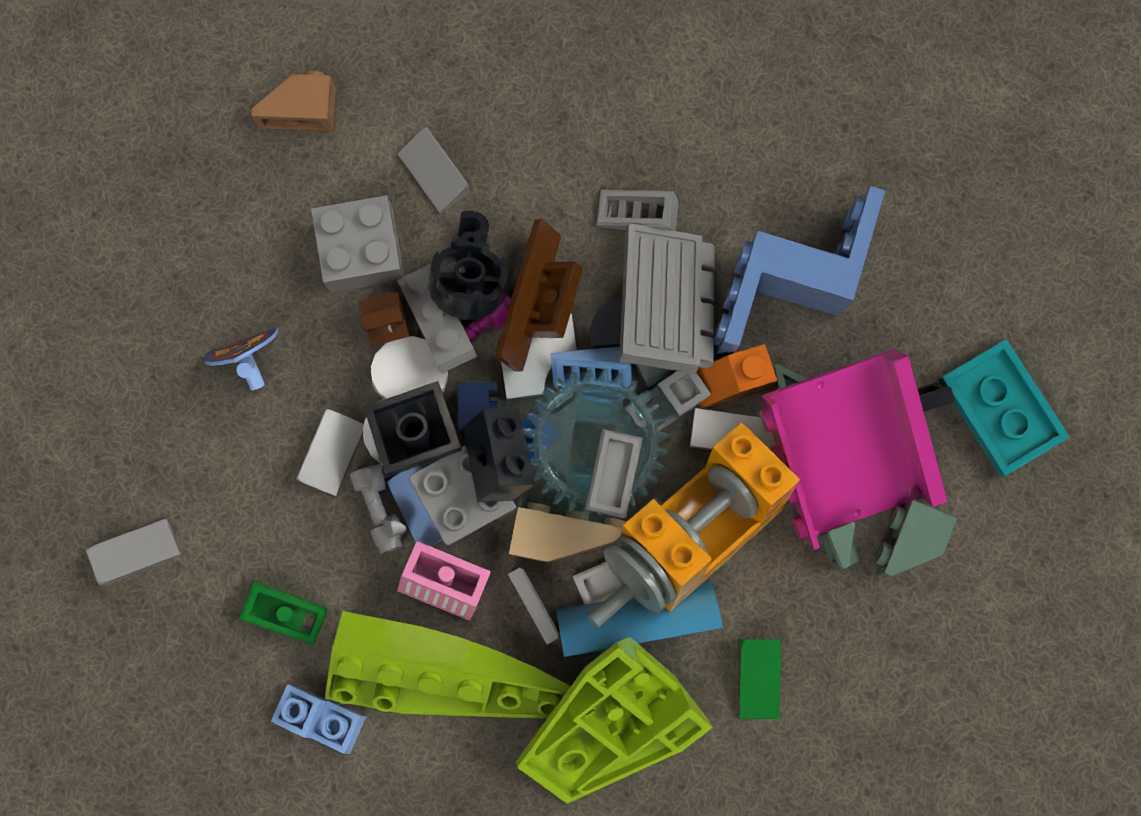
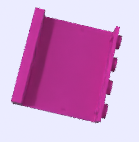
(853, 443)

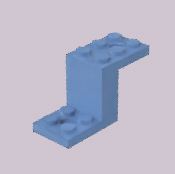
(799, 272)

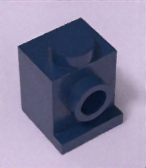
(473, 399)

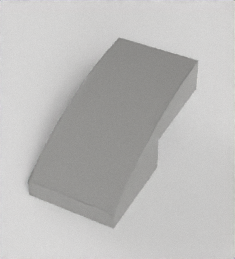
(675, 398)

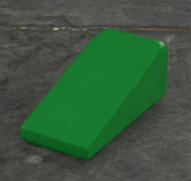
(281, 612)
(759, 678)

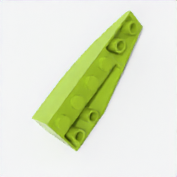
(432, 673)

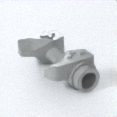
(387, 528)

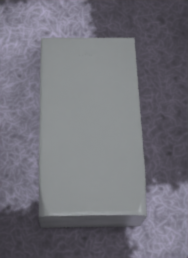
(132, 552)

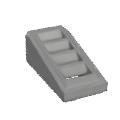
(639, 197)

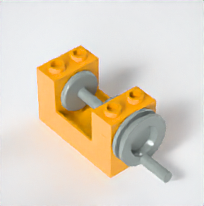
(681, 543)

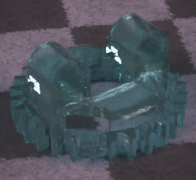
(598, 405)

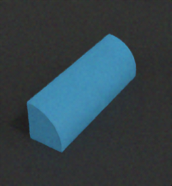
(693, 615)

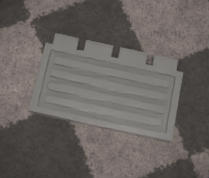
(667, 300)

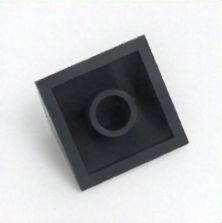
(412, 429)

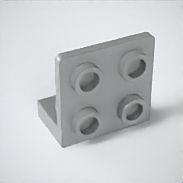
(451, 499)

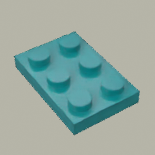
(1004, 408)

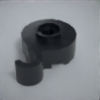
(468, 277)

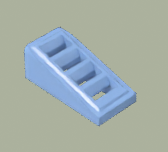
(600, 358)

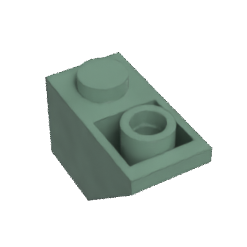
(916, 538)

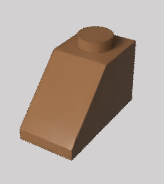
(298, 104)

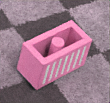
(443, 580)

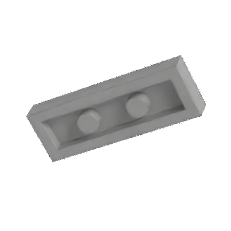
(442, 332)

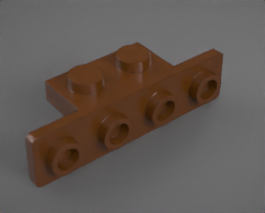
(540, 297)

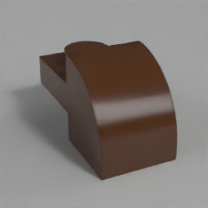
(384, 319)

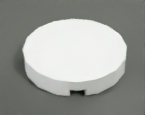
(404, 367)

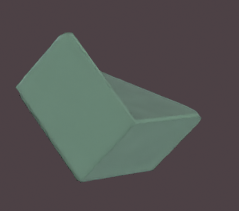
(840, 546)

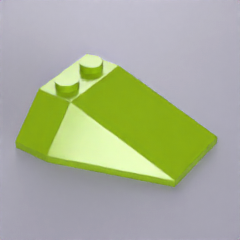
(612, 723)

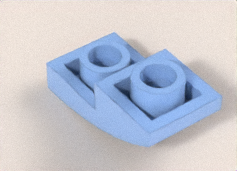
(318, 719)

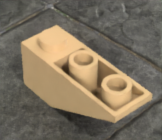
(553, 537)

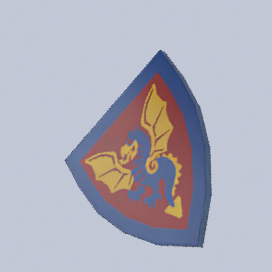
(242, 352)

